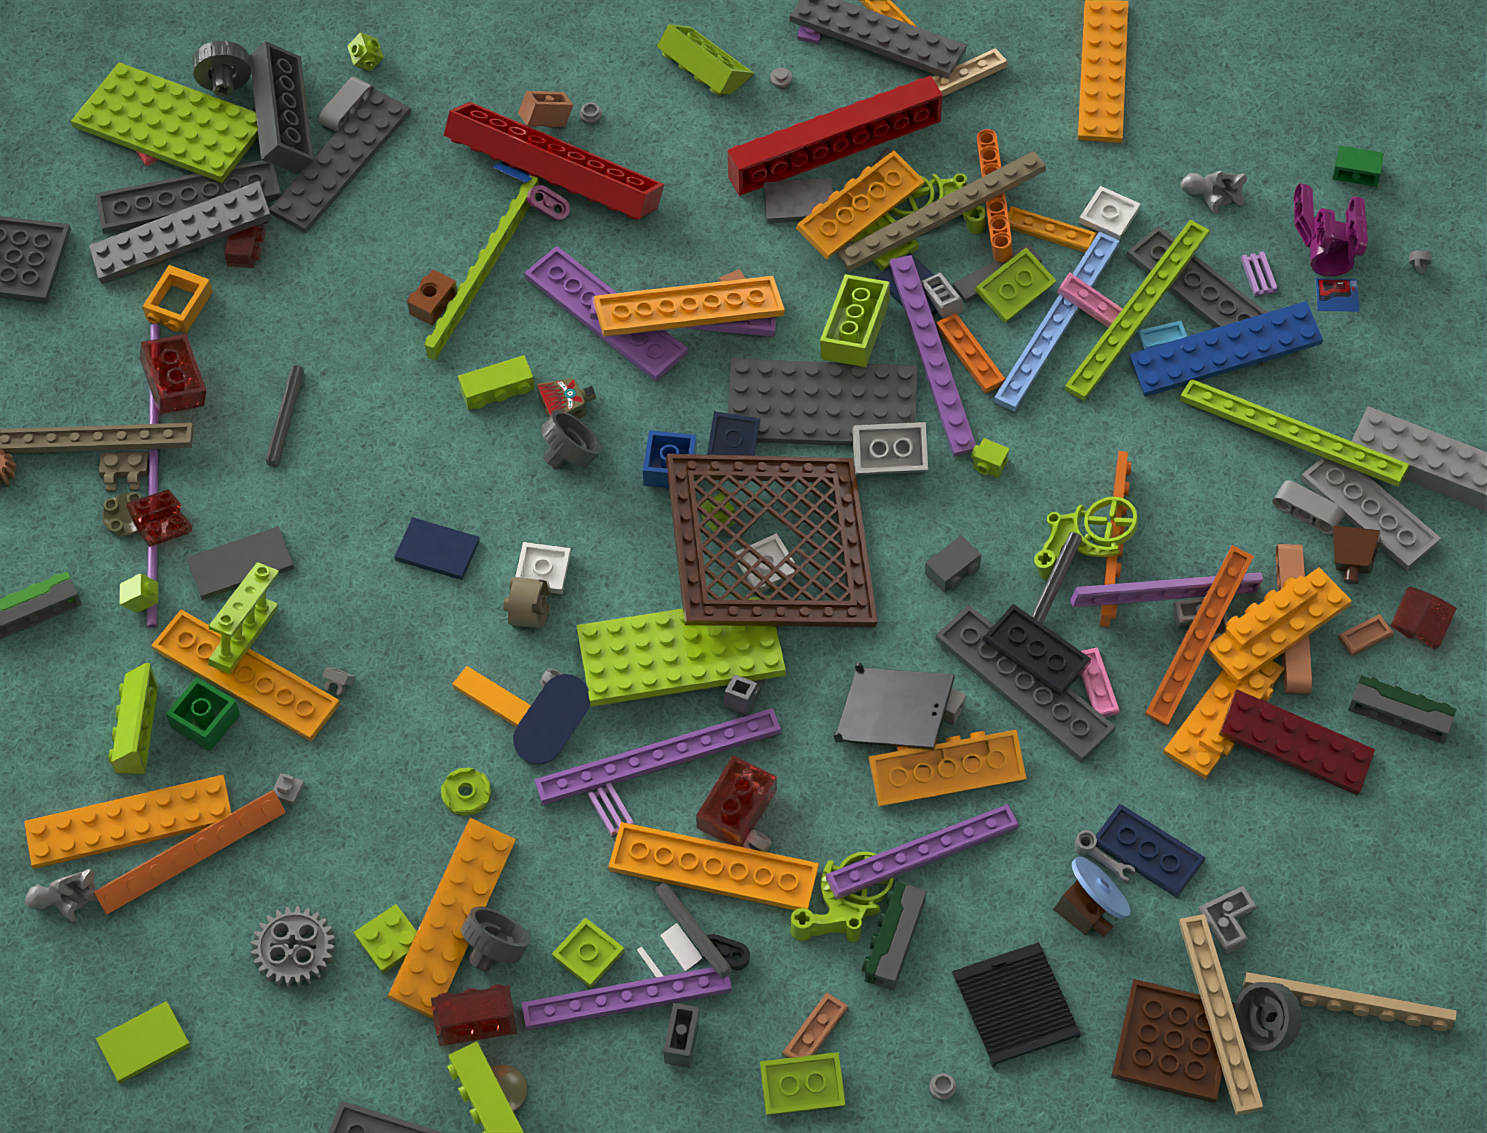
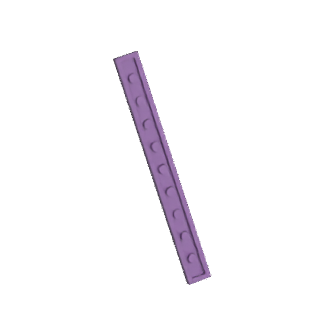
(932, 355)
(657, 756)

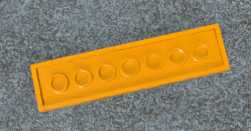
(1103, 71)
(688, 306)
(253, 681)
(126, 821)
(713, 867)
(439, 940)

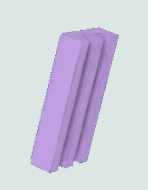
(1266, 268)
(602, 793)

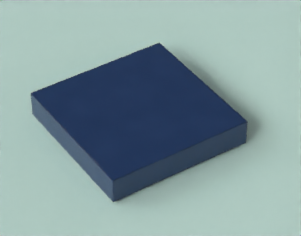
(733, 434)

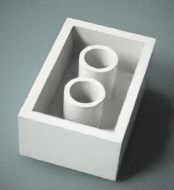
(890, 448)

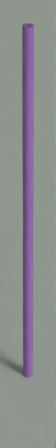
(152, 489)

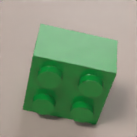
(203, 713)

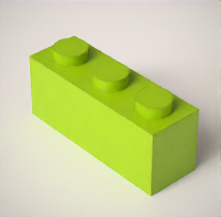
(496, 382)

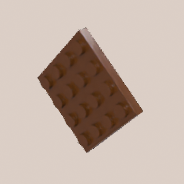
(1168, 1043)

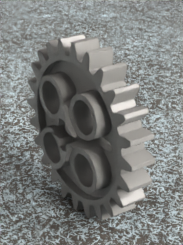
(289, 968)

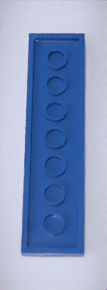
(1226, 348)

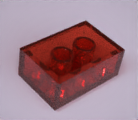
(172, 374)
(736, 802)
(474, 1015)

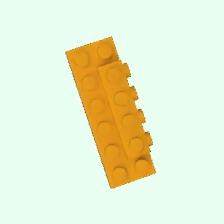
(859, 204)
(1277, 623)
(1197, 740)
(948, 768)

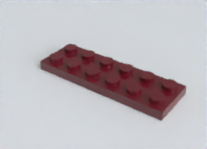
(1297, 742)

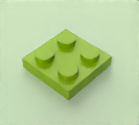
(387, 938)
(588, 952)

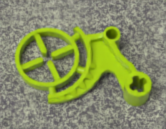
(974, 218)
(1064, 524)
(842, 914)

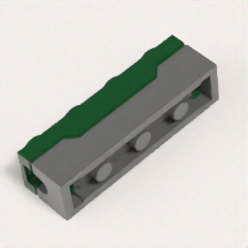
(1402, 709)
(895, 935)

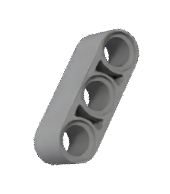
(345, 103)
(1308, 507)

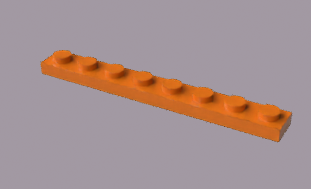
(1113, 568)
(1199, 635)
(189, 852)

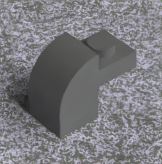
(742, 694)

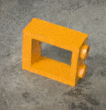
(186, 281)

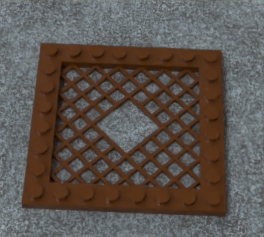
(833, 472)

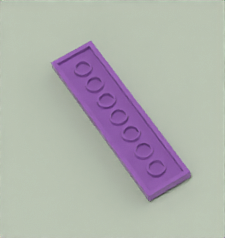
(573, 288)

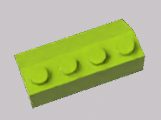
(703, 59)
(135, 721)

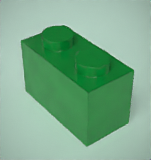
(1358, 166)

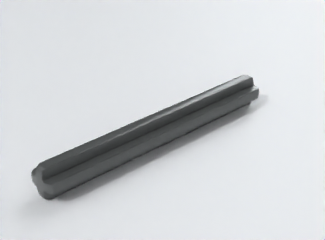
(284, 416)
(1056, 577)
(693, 930)

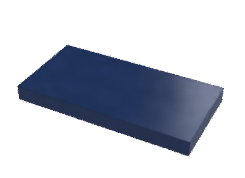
(1148, 850)

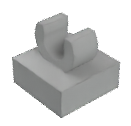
(338, 677)
(288, 789)

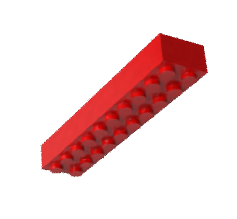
(834, 135)
(553, 160)

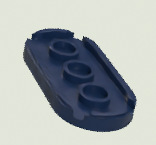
(551, 719)

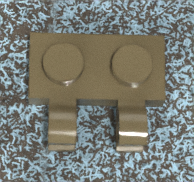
(123, 464)

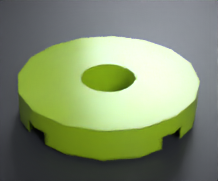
(466, 804)

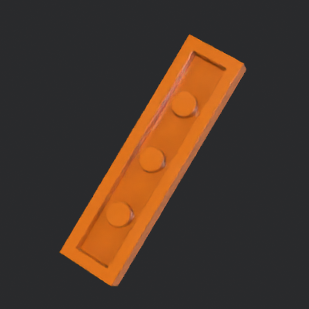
(970, 353)

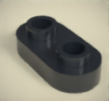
(730, 948)

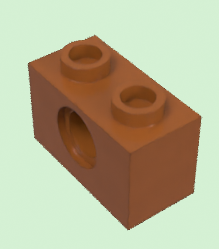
(430, 308)

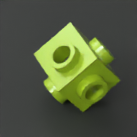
(365, 51)

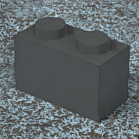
(953, 564)
(681, 1035)

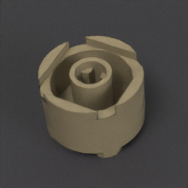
(527, 602)

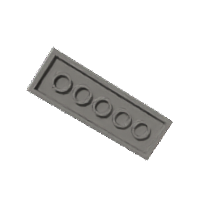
(1371, 507)

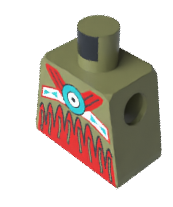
(565, 396)

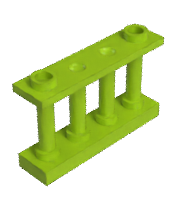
(243, 618)

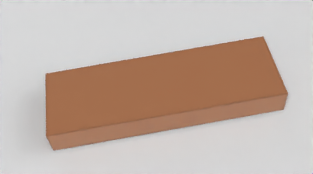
(816, 1027)

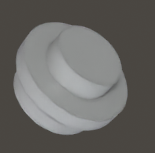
(781, 77)
(590, 113)
(942, 1086)

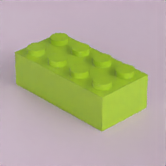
(855, 320)

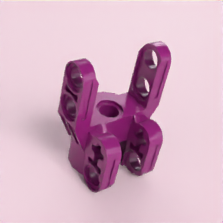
(1330, 241)

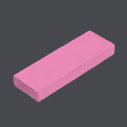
(1089, 300)
(1098, 685)

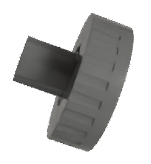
(222, 77)
(569, 441)
(493, 937)
(1279, 1013)

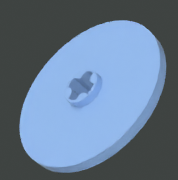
(1101, 887)

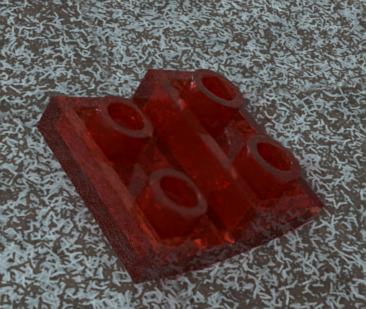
(159, 517)
(1423, 617)

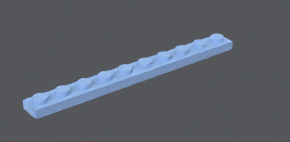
(1053, 326)

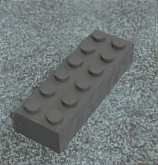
(281, 108)

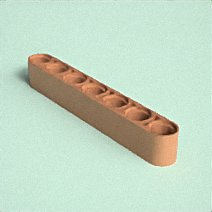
(1297, 659)

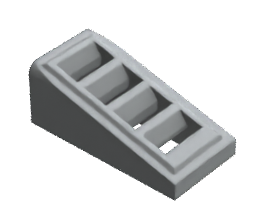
(953, 301)

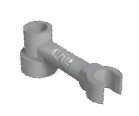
(1089, 840)

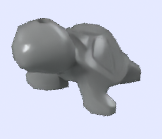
(1216, 188)
(65, 893)

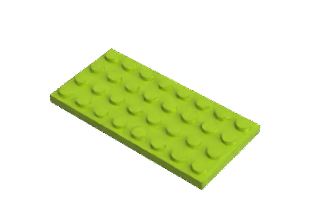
(169, 122)
(664, 656)

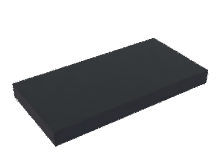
(1037, 650)

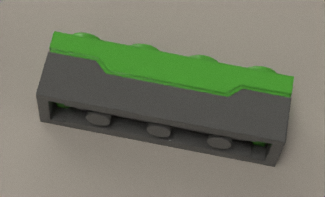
(37, 604)

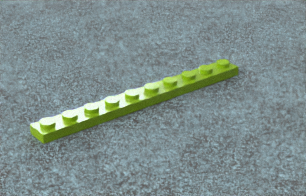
(478, 273)
(1137, 310)
(1295, 432)

